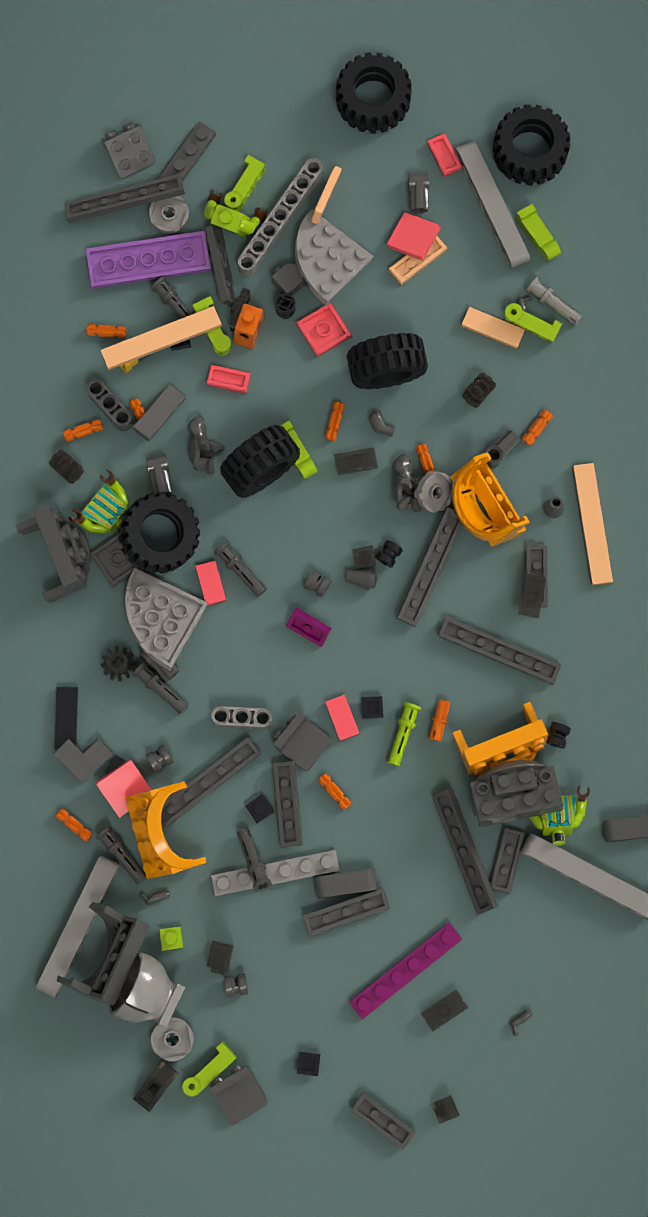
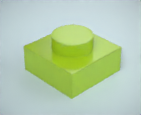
(171, 938)

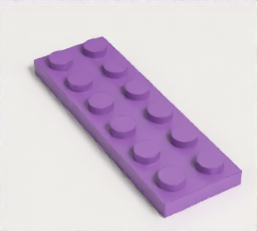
(148, 259)

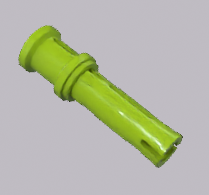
(406, 723)

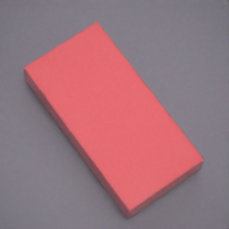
(444, 155)
(228, 379)
(210, 583)
(342, 718)

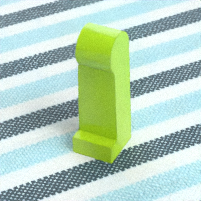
(254, 171)
(537, 233)
(532, 324)
(219, 341)
(304, 464)
(195, 1084)

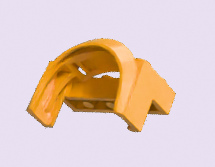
(480, 479)
(522, 742)
(145, 815)

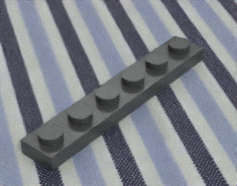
(124, 198)
(430, 568)
(499, 650)
(208, 781)
(465, 851)

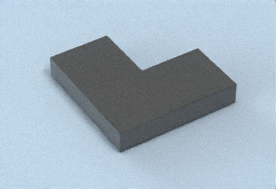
(84, 763)

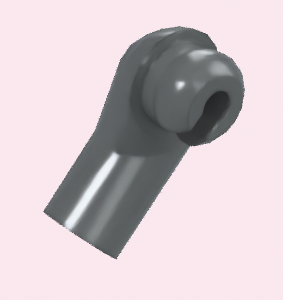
(378, 424)

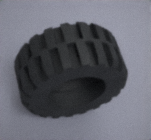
(373, 69)
(535, 121)
(387, 361)
(260, 461)
(181, 517)

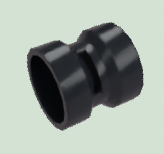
(286, 310)
(389, 553)
(558, 735)

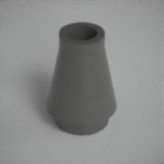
(551, 510)
(362, 578)

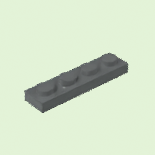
(190, 152)
(221, 265)
(287, 804)
(346, 912)

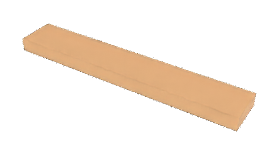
(161, 338)
(592, 524)

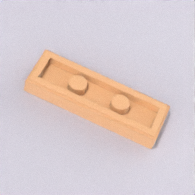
(326, 194)
(410, 266)
(493, 328)

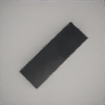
(66, 715)

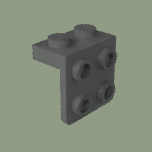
(128, 149)
(301, 741)
(238, 1094)

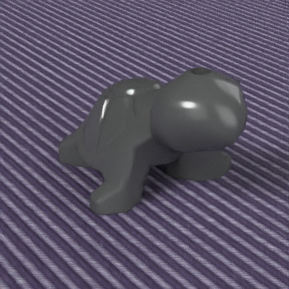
(201, 449)
(405, 485)

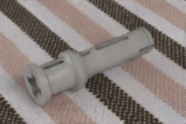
(547, 296)

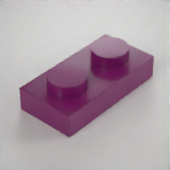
(308, 627)

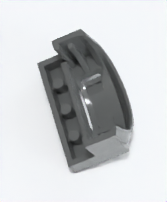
(55, 532)
(512, 778)
(124, 943)

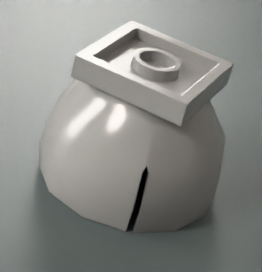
(147, 993)

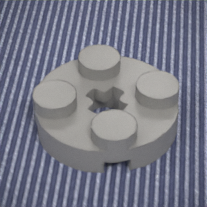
(172, 224)
(425, 490)
(165, 1049)

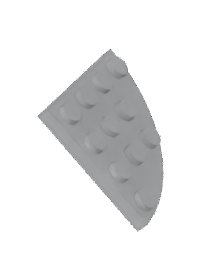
(327, 258)
(160, 617)

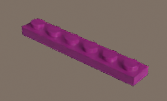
(405, 971)

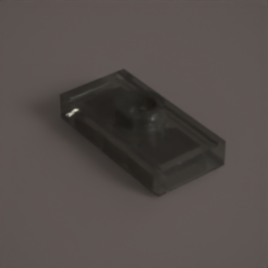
(237, 307)
(355, 461)
(532, 596)
(444, 1010)

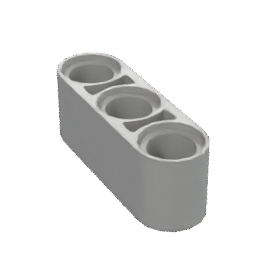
(232, 713)

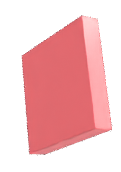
(413, 236)
(323, 329)
(122, 783)

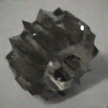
(479, 390)
(66, 466)
(124, 667)

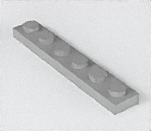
(277, 872)

